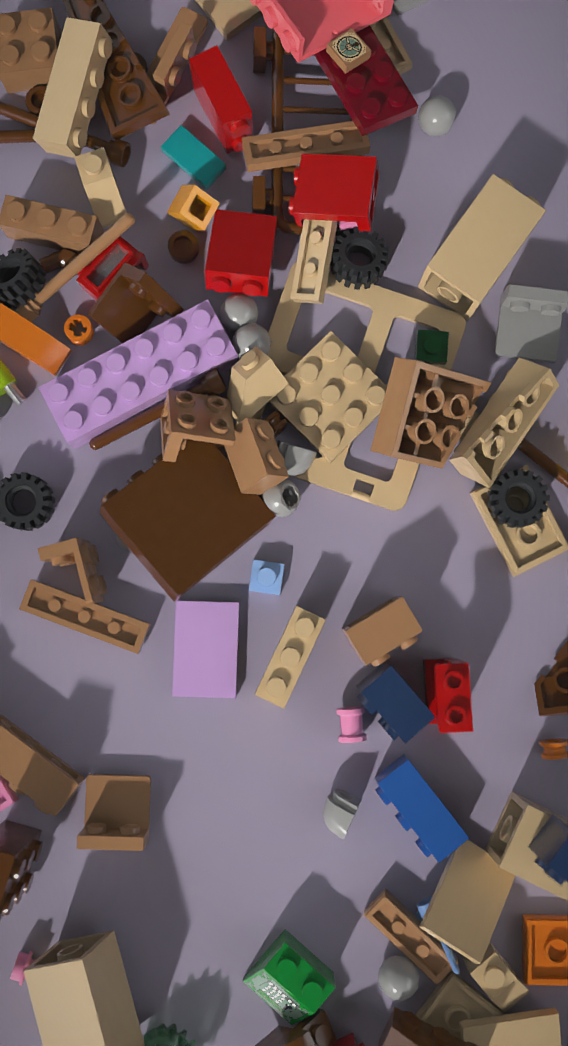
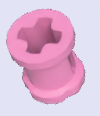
(351, 724)

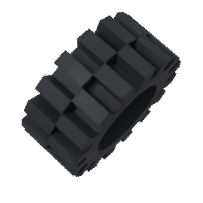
(359, 243)
(19, 278)
(533, 487)
(42, 507)

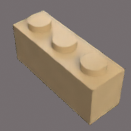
(290, 657)

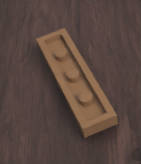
(286, 147)
(85, 618)

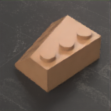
(424, 412)

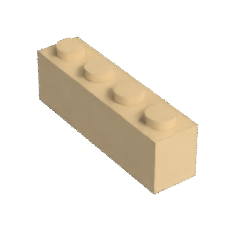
(73, 87)

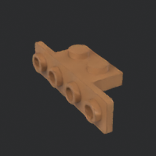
(175, 51)

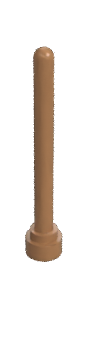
(32, 309)

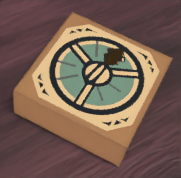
(348, 50)

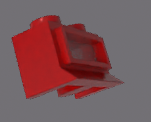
(101, 271)

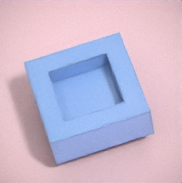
(266, 577)

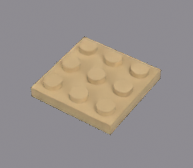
(330, 397)

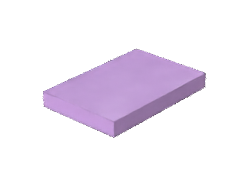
(205, 649)

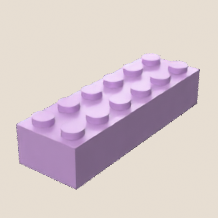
(138, 374)

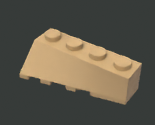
(504, 422)

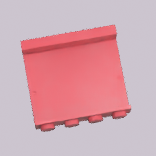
(311, 24)

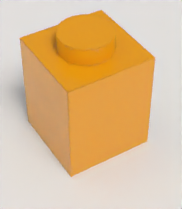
(193, 207)

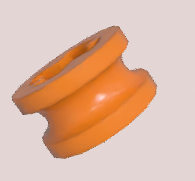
(78, 340)
(554, 748)

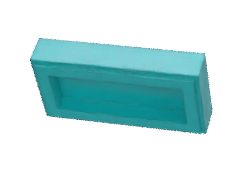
(193, 157)

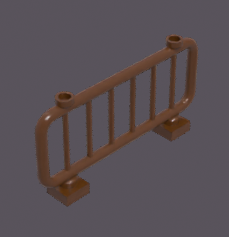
(273, 197)

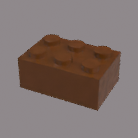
(17, 852)

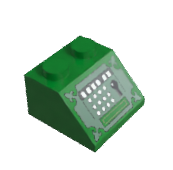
(291, 979)

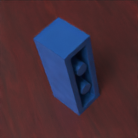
(420, 809)

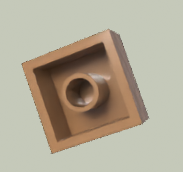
(27, 48)
(382, 631)

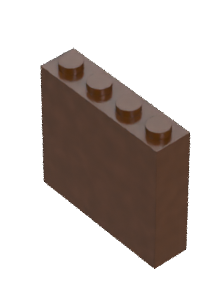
(185, 516)

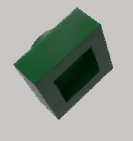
(431, 347)

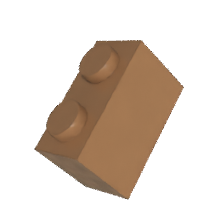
(256, 457)

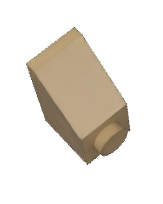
(100, 186)
(253, 383)
(497, 979)

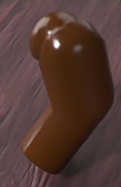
(57, 260)

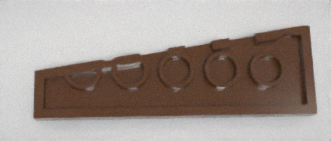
(127, 91)

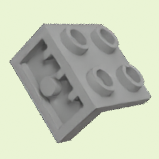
(530, 323)

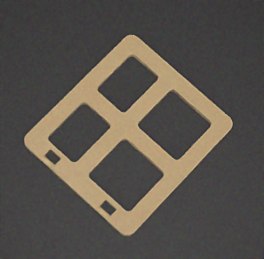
(385, 307)

